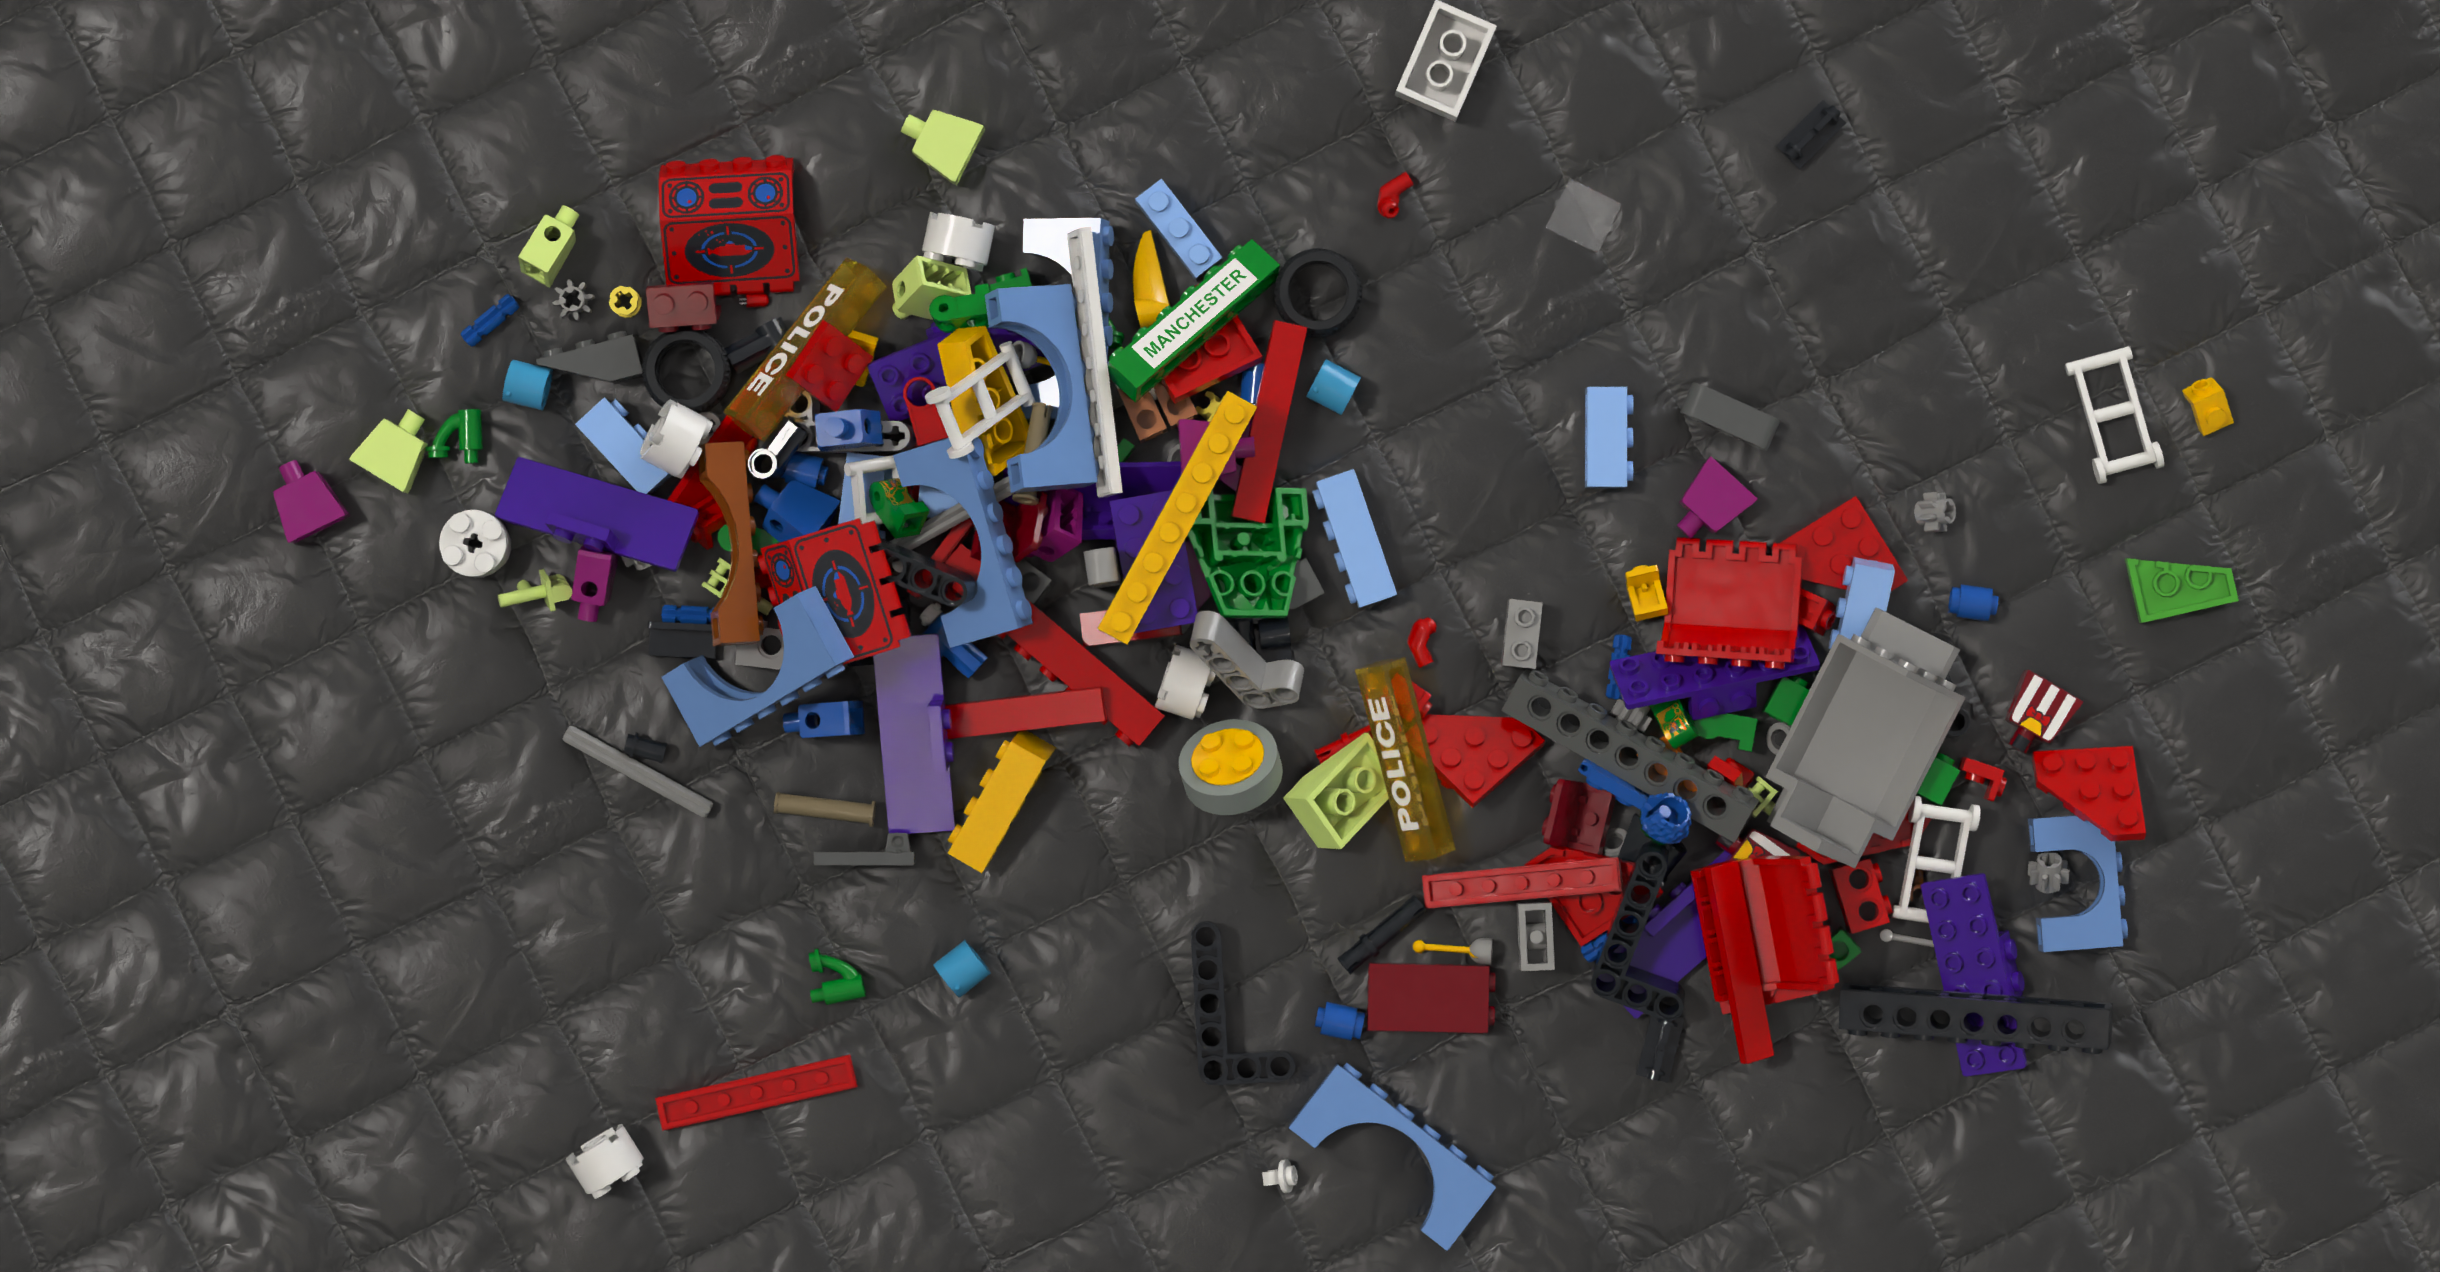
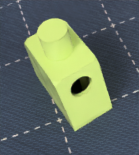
(944, 142)
(545, 258)
(923, 282)
(393, 451)

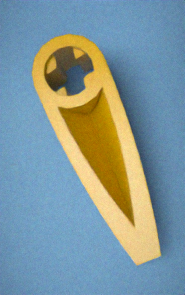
(1148, 282)

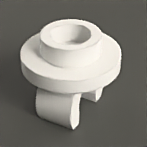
(1285, 1176)

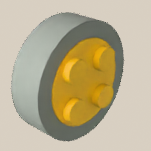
(1230, 767)

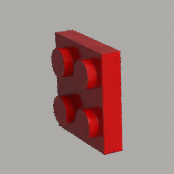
(829, 366)

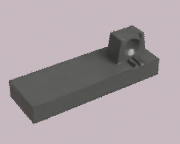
(897, 853)

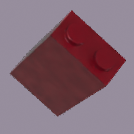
(1429, 997)

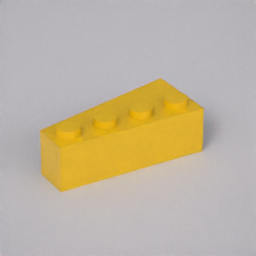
(960, 356)
(1000, 800)

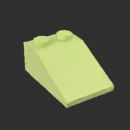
(1340, 794)

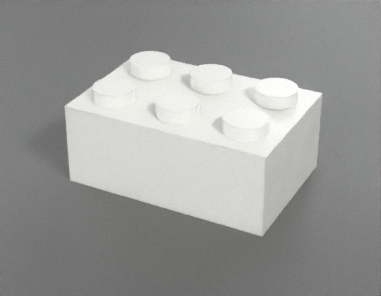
(1445, 60)

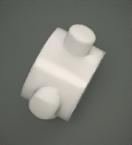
(930, 614)

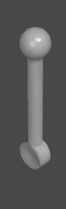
(1886, 935)

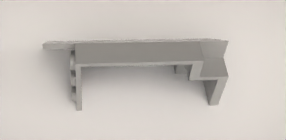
(1864, 738)

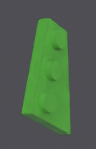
(2176, 589)

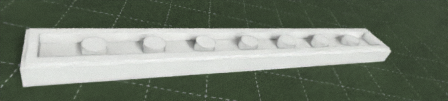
(1095, 359)

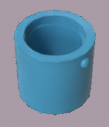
(527, 384)
(1333, 387)
(962, 968)

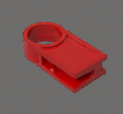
(924, 419)

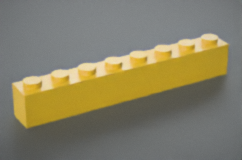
(1177, 517)

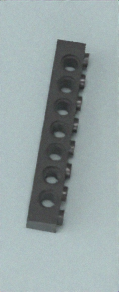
(1611, 755)

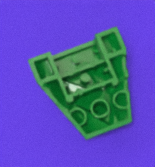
(1251, 561)

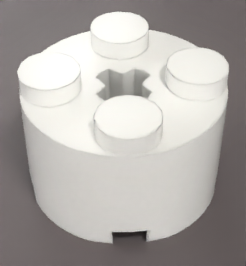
(958, 239)
(675, 439)
(484, 560)
(1184, 684)
(605, 1160)

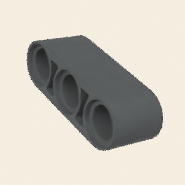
(1729, 416)

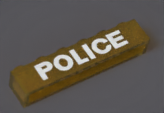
(771, 393)
(1405, 759)

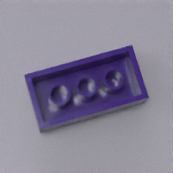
(1175, 598)

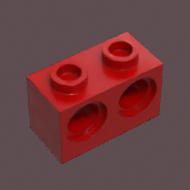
(1851, 898)

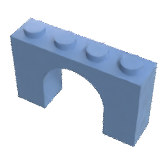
(2101, 922)

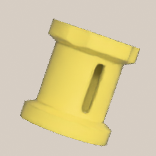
(636, 302)

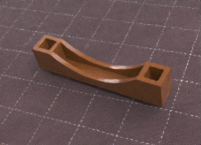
(724, 475)

